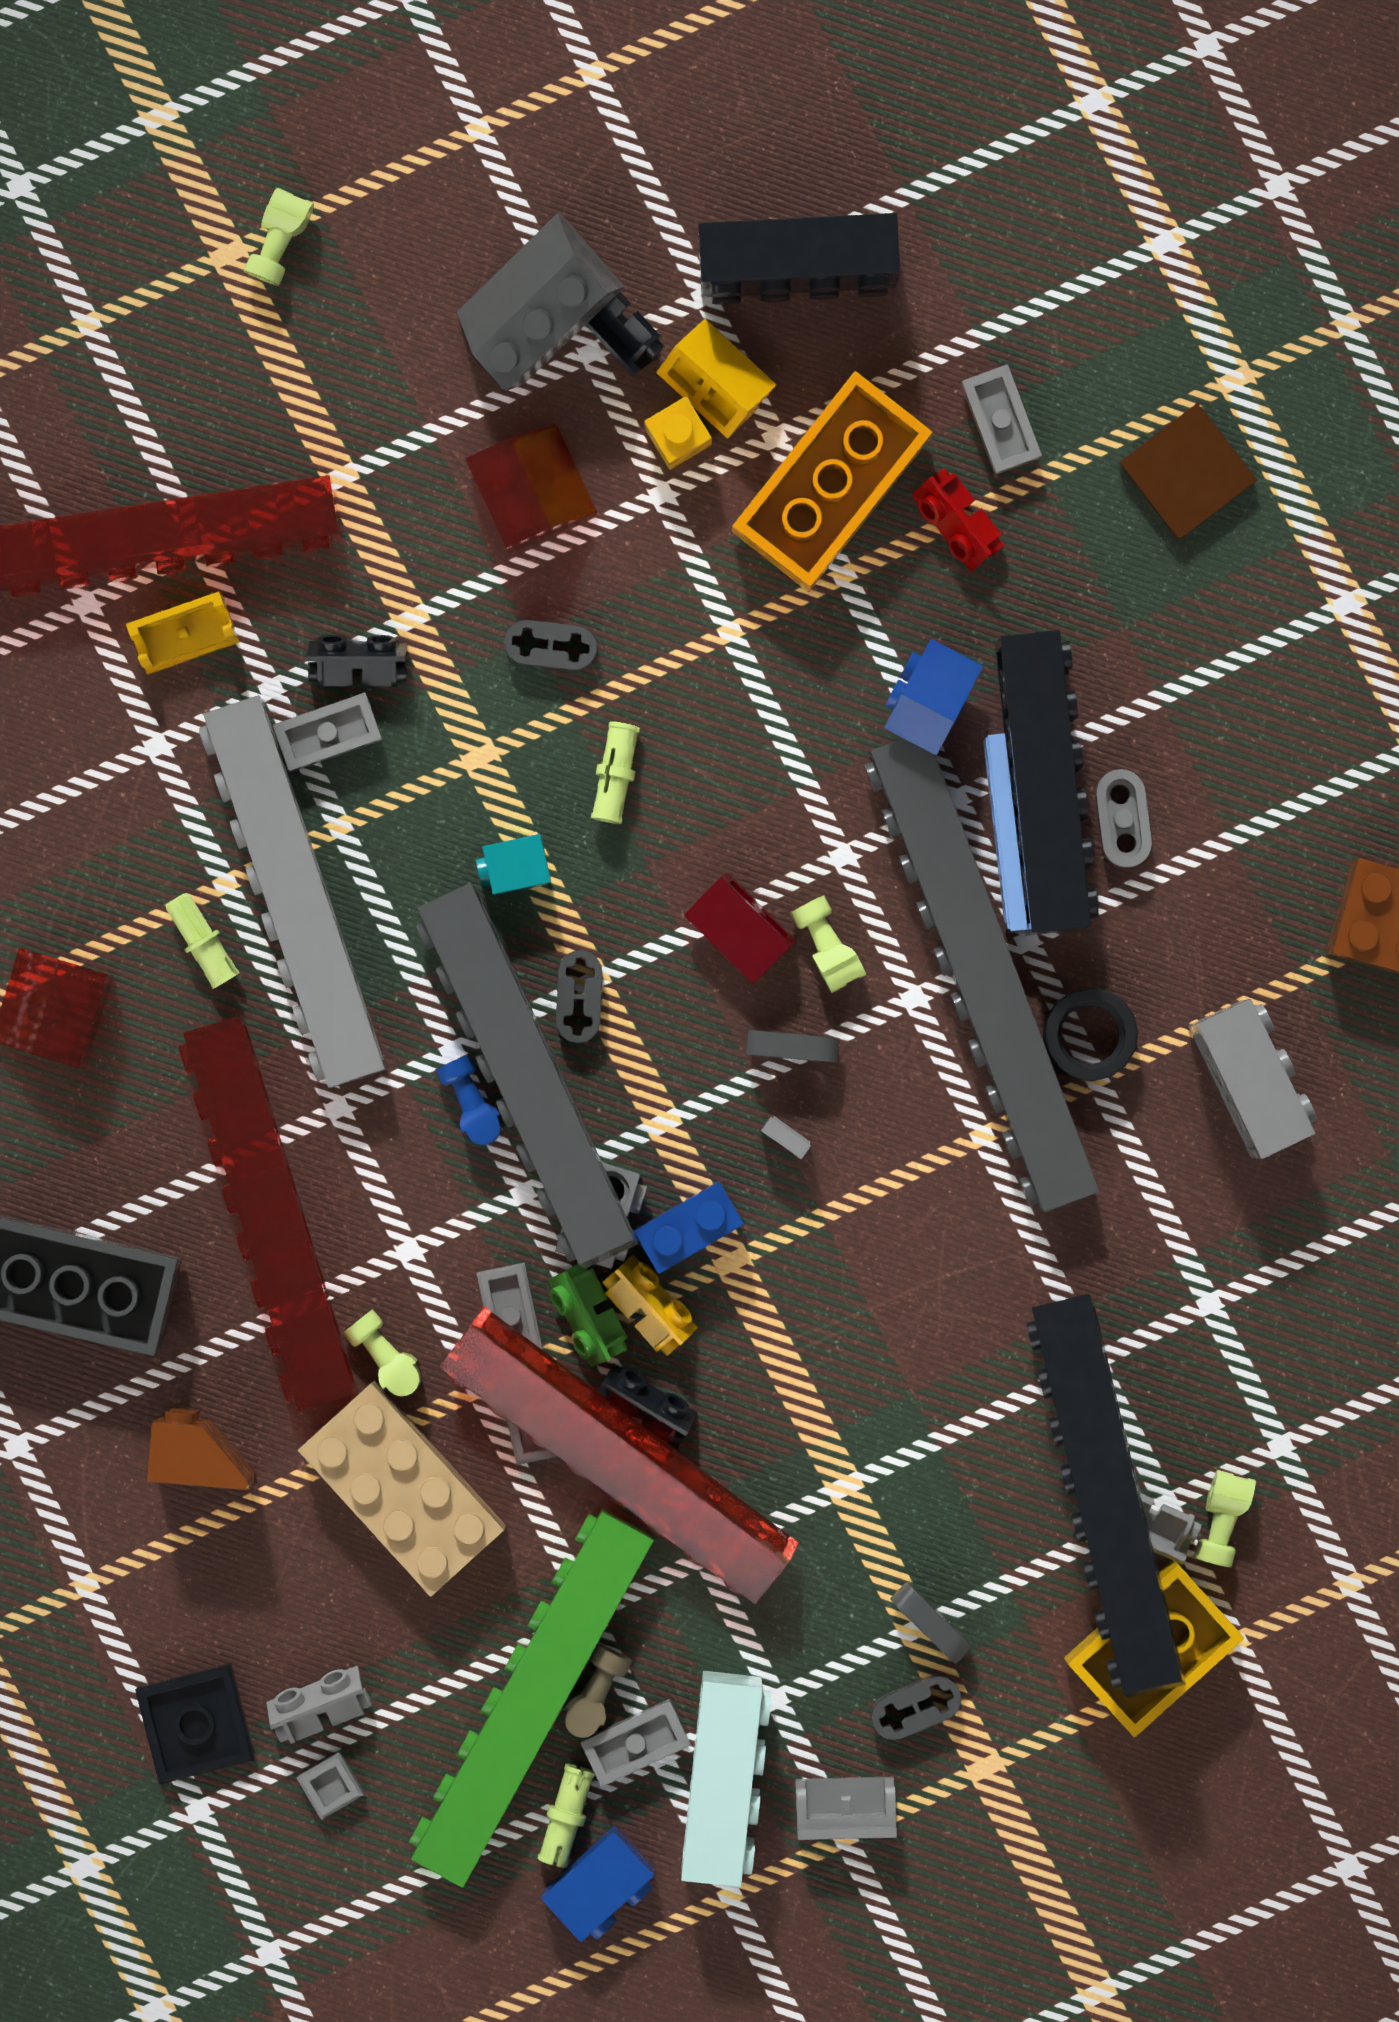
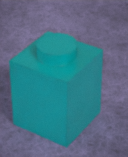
(514, 865)

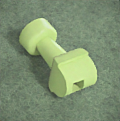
(283, 218)
(834, 960)
(397, 1369)
(1227, 1500)

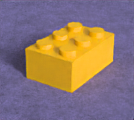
(1201, 1639)

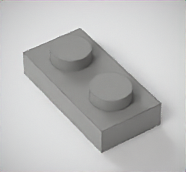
(1001, 419)
(327, 732)
(635, 1742)

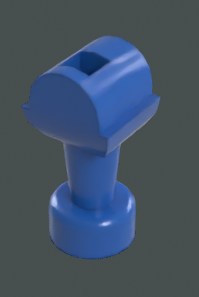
(478, 1118)

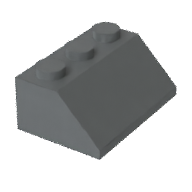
(536, 303)

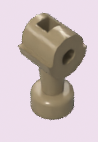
(587, 1708)

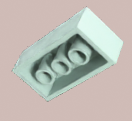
(722, 1779)

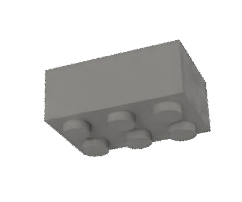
(1253, 1078)

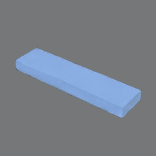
(1005, 833)

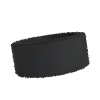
(1127, 1034)

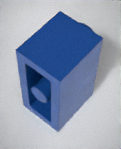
(932, 697)
(688, 1227)
(599, 1885)

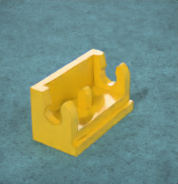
(716, 378)
(183, 633)

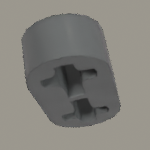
(548, 657)
(566, 996)
(792, 1046)
(931, 1622)
(920, 1718)

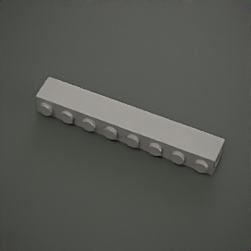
(294, 892)

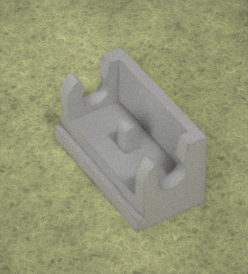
(845, 1808)

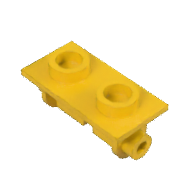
(666, 1319)

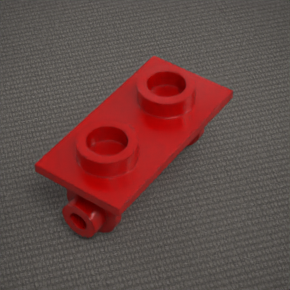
(968, 538)

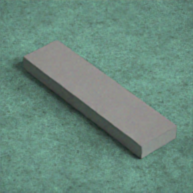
(509, 1297)

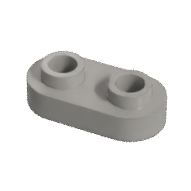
(1124, 818)

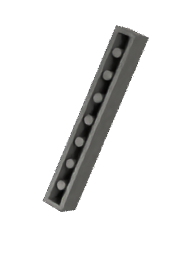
(527, 1077)

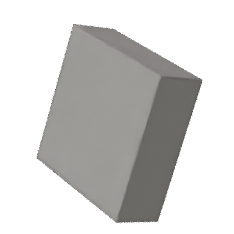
(786, 1137)
(330, 1785)

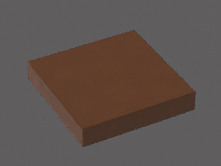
(1187, 471)

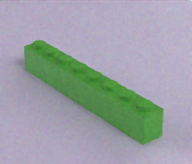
(532, 1696)

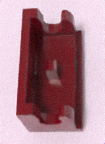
(739, 927)

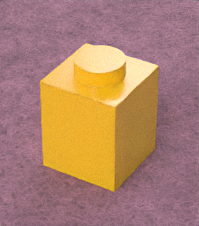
(678, 433)

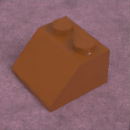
(194, 1453)

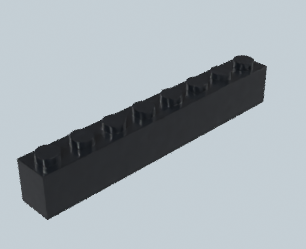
(1107, 1496)

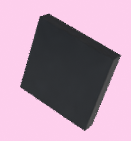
(195, 1723)

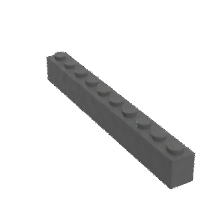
(983, 974)

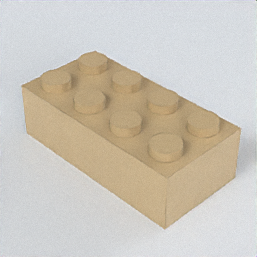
(402, 1488)

